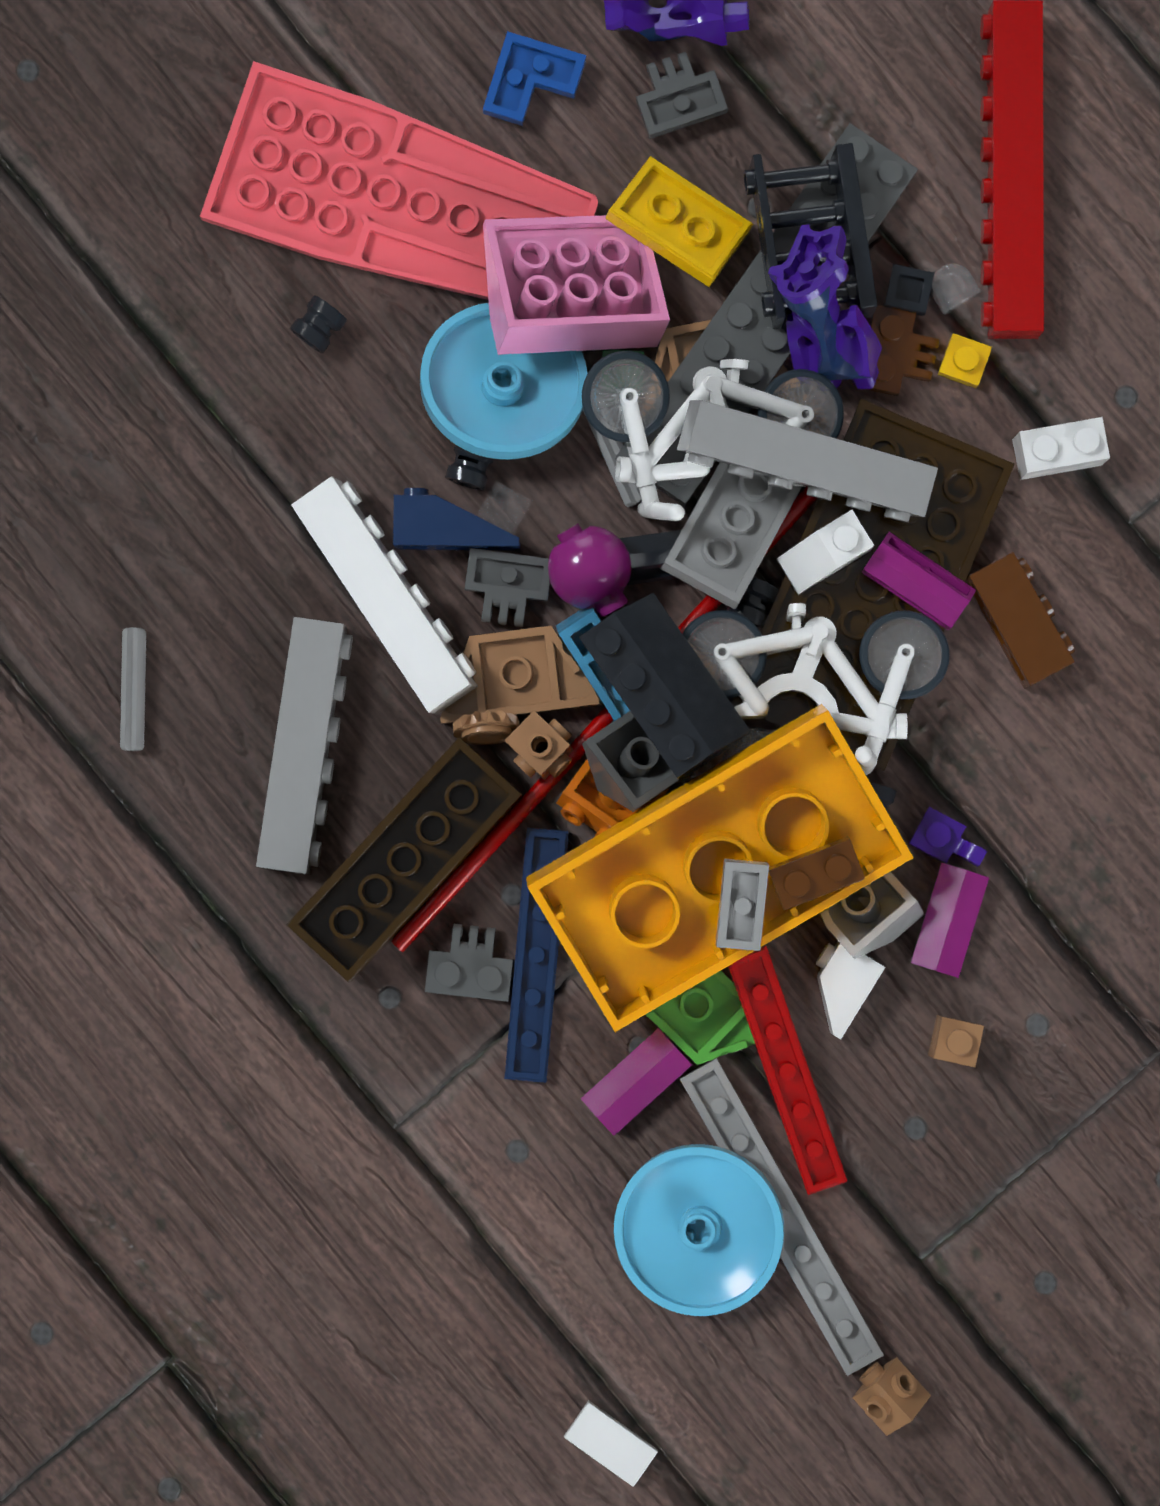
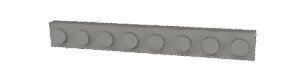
(801, 1248)

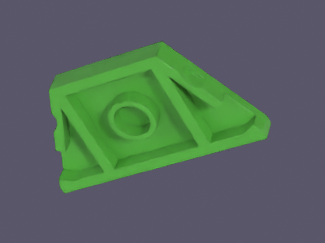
(705, 1020)

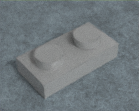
(742, 904)

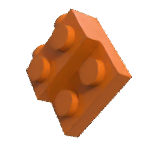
(586, 805)

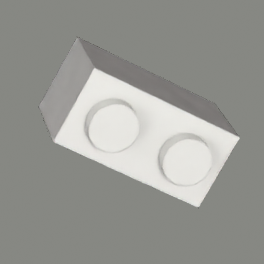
(1061, 448)

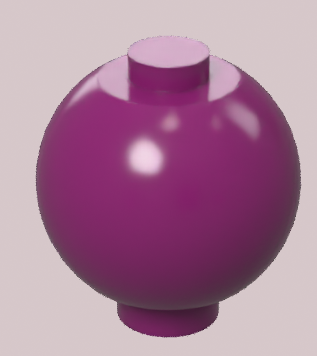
(590, 569)

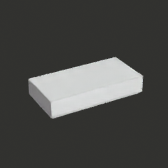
(611, 1443)

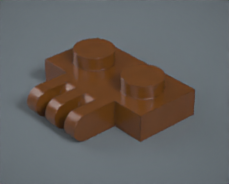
(900, 349)

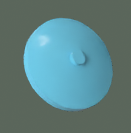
(494, 401)
(699, 1230)

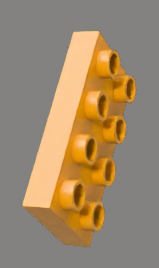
(646, 893)

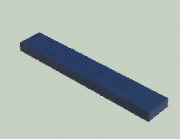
(533, 968)

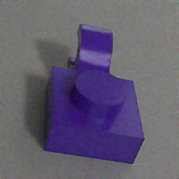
(941, 837)

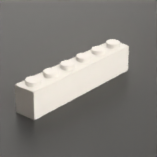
(385, 595)

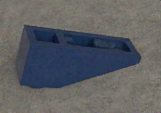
(435, 524)

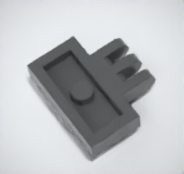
(679, 98)
(507, 582)
(469, 968)

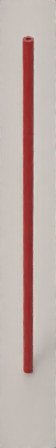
(543, 787)

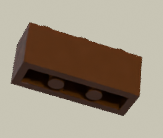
(1021, 619)

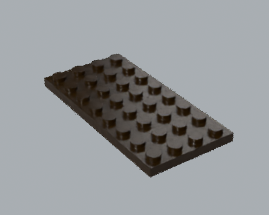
(950, 534)

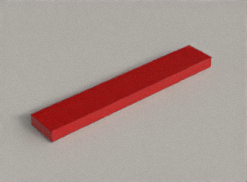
(787, 1071)

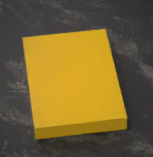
(679, 221)

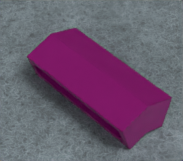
(918, 581)
(950, 920)
(636, 1081)

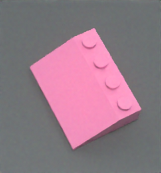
(571, 286)

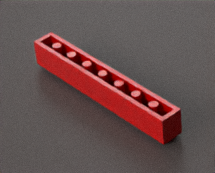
(1014, 169)

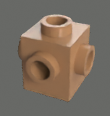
(533, 733)
(890, 1395)

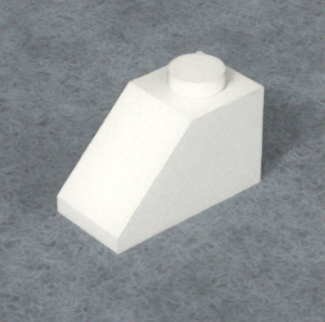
(825, 552)
(844, 985)

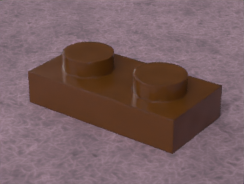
(816, 873)

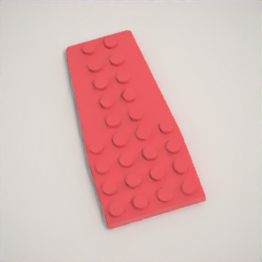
(370, 184)

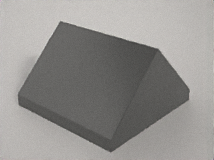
(627, 763)

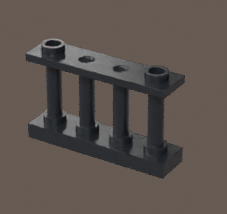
(844, 211)

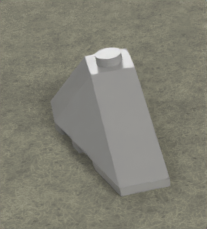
(872, 915)

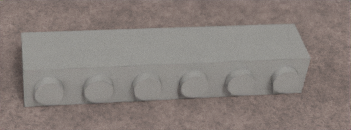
(807, 459)
(302, 746)

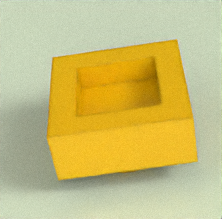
(964, 360)

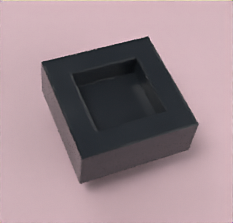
(909, 289)

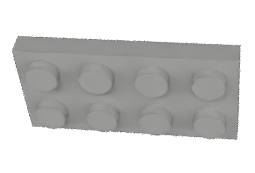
(729, 534)

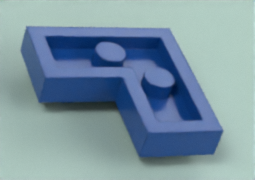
(528, 65)

